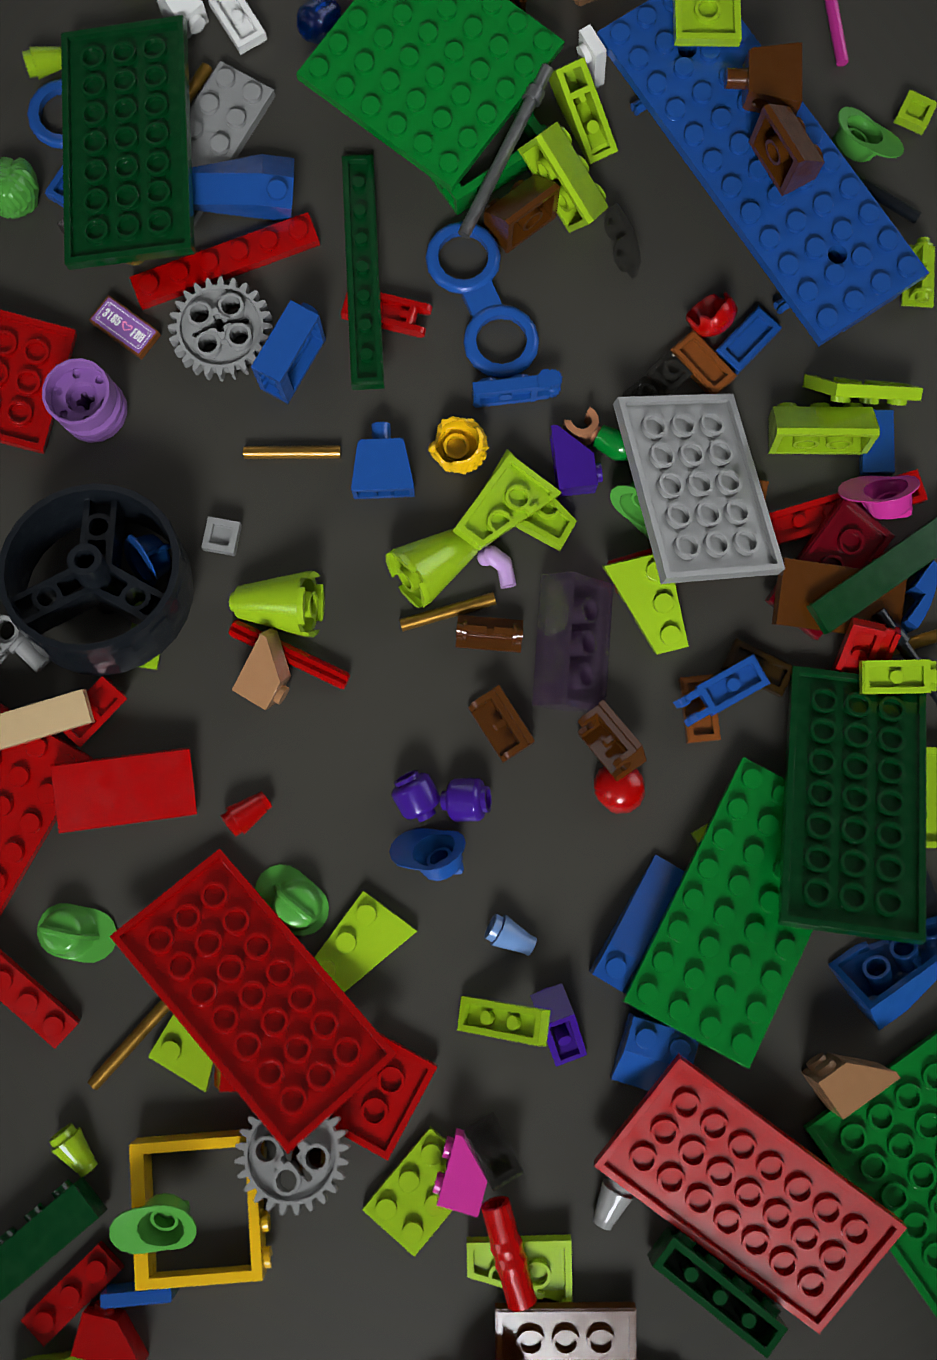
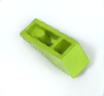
(583, 109)

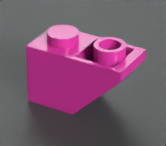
(463, 1180)

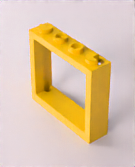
(142, 1190)

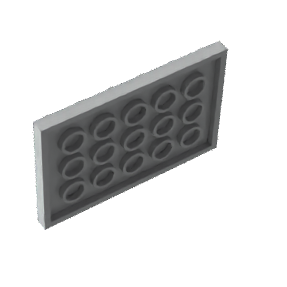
(697, 487)

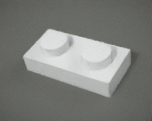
(239, 23)
(594, 53)

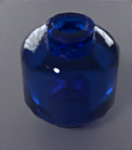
(317, 18)

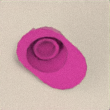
(882, 495)

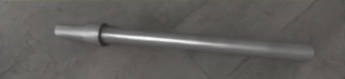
(532, 98)

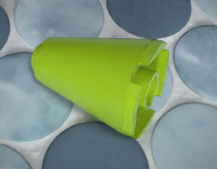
(429, 565)
(282, 603)

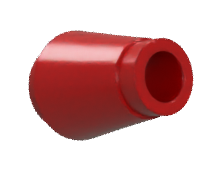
(246, 813)

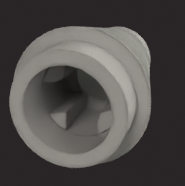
(610, 1204)

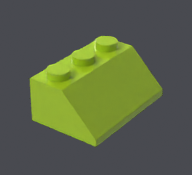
(556, 160)
(822, 429)

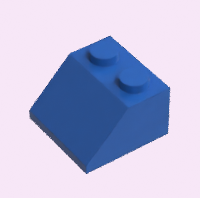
(648, 1050)

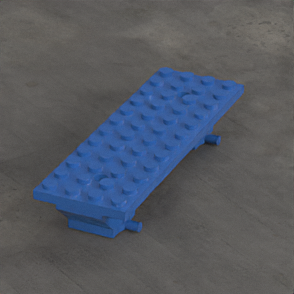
(819, 245)

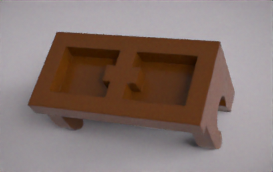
(501, 724)
(611, 741)

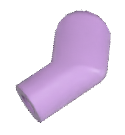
(501, 562)

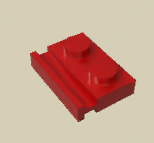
(865, 642)

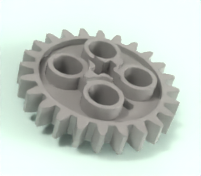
(215, 301)
(266, 1174)

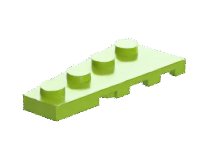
(362, 941)

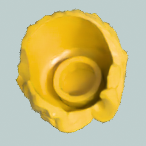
(459, 445)

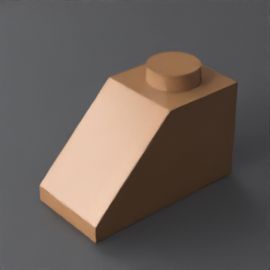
(265, 672)

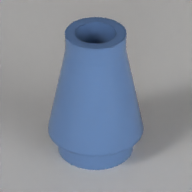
(507, 934)

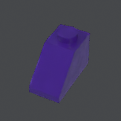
(573, 464)
(563, 1031)

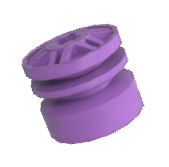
(84, 400)

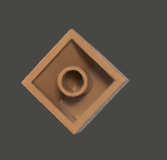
(846, 1081)

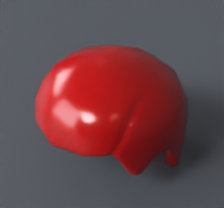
(712, 315)
(620, 795)

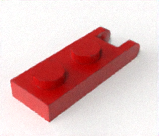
(398, 314)

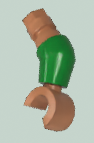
(605, 438)

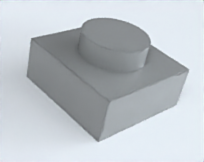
(221, 536)

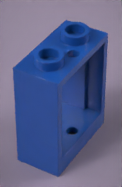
(289, 351)

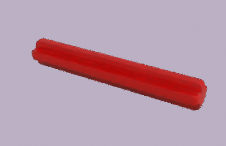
(294, 656)

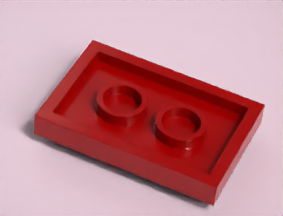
(386, 1102)

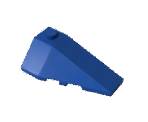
(246, 187)
(637, 924)
(888, 975)

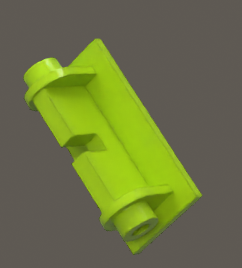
(923, 292)

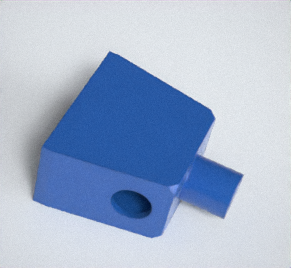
(381, 466)

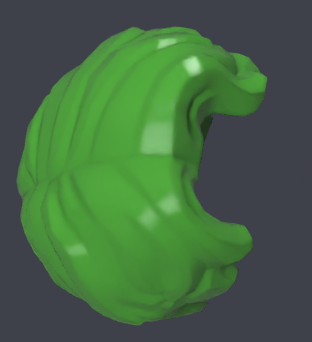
(17, 188)

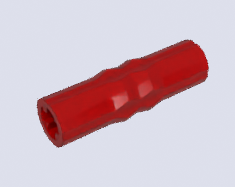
(508, 1253)

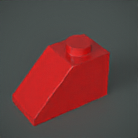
(107, 1335)

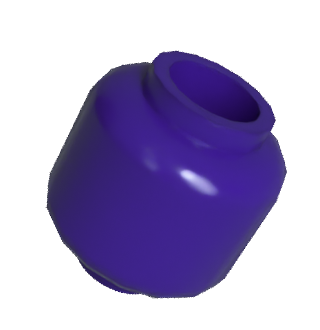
(416, 795)
(466, 799)

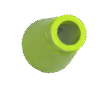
(42, 60)
(73, 1149)

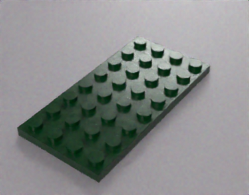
(126, 143)
(854, 810)

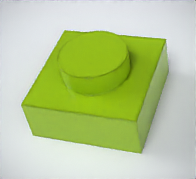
(915, 112)

